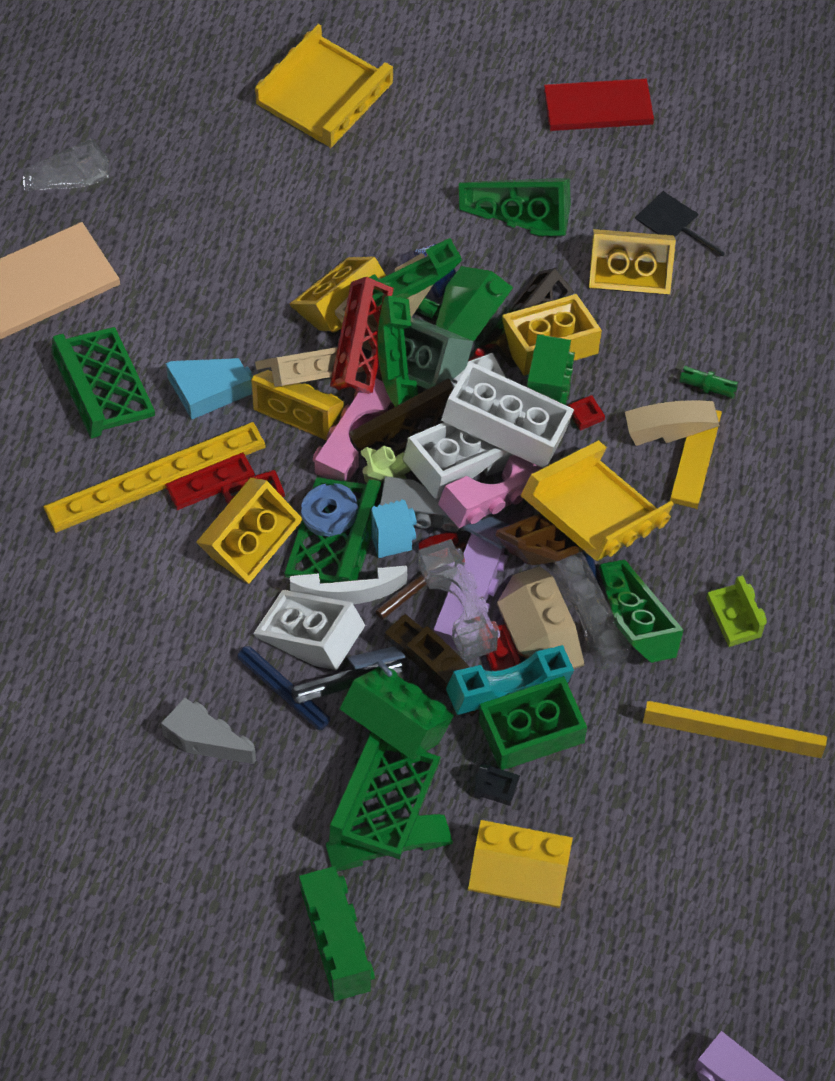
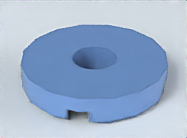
(329, 523)

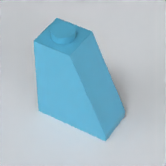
(209, 383)

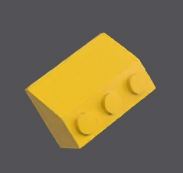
(632, 261)
(328, 293)
(558, 318)
(296, 404)
(250, 529)
(520, 863)

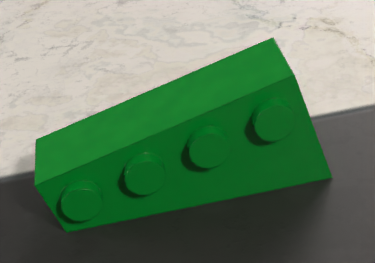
(336, 934)

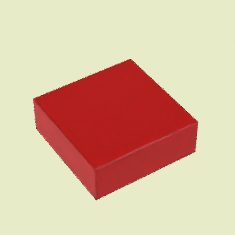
(586, 412)

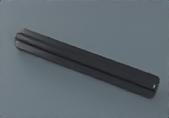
(335, 682)

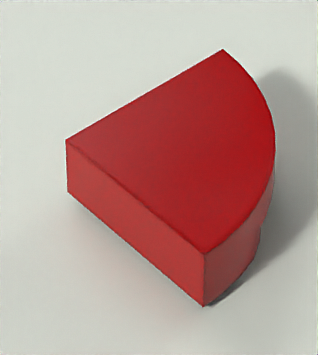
(438, 539)

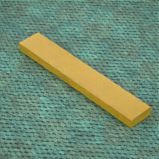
(735, 729)

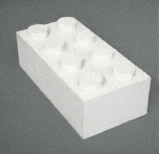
(507, 414)

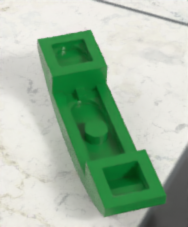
(421, 274)
(392, 350)
(428, 832)

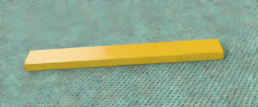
(151, 477)

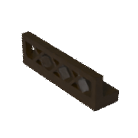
(532, 295)
(402, 417)

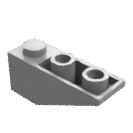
(421, 500)
(199, 733)

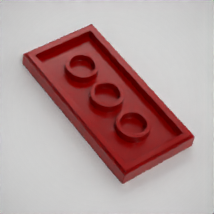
(598, 104)

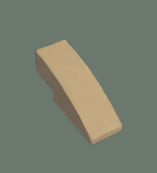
(671, 420)

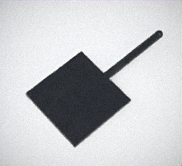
(670, 217)

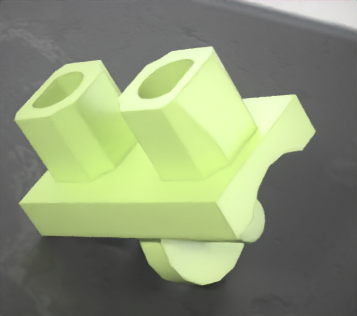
(383, 463)

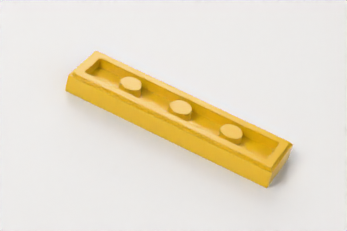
(694, 467)

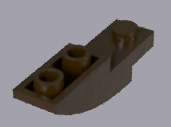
(426, 651)

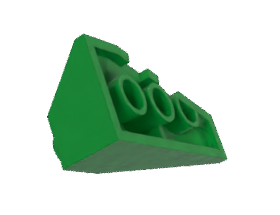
(525, 203)
(471, 301)
(640, 613)

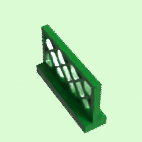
(82, 392)
(357, 542)
(358, 792)

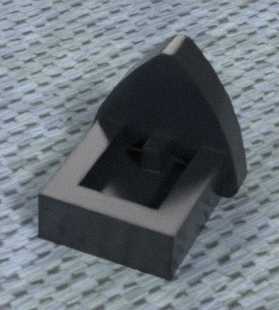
(495, 784)

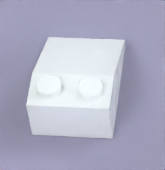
(447, 455)
(311, 628)

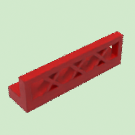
(352, 336)

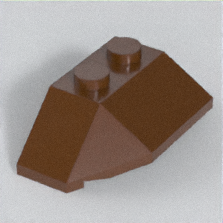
(537, 541)

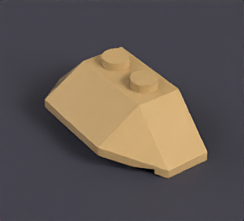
(538, 615)

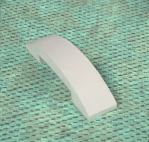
(359, 591)

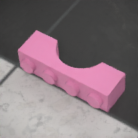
(338, 456)
(470, 500)

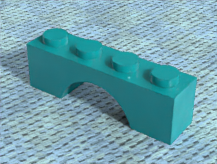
(475, 685)

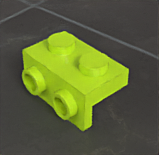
(737, 612)

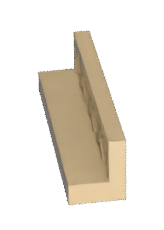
(301, 366)

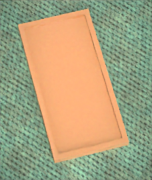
(51, 278)

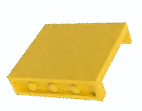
(322, 88)
(593, 503)

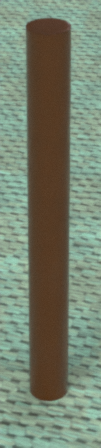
(407, 592)

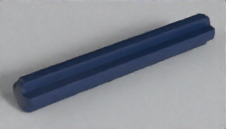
(282, 687)

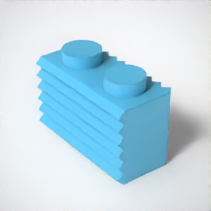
(393, 528)

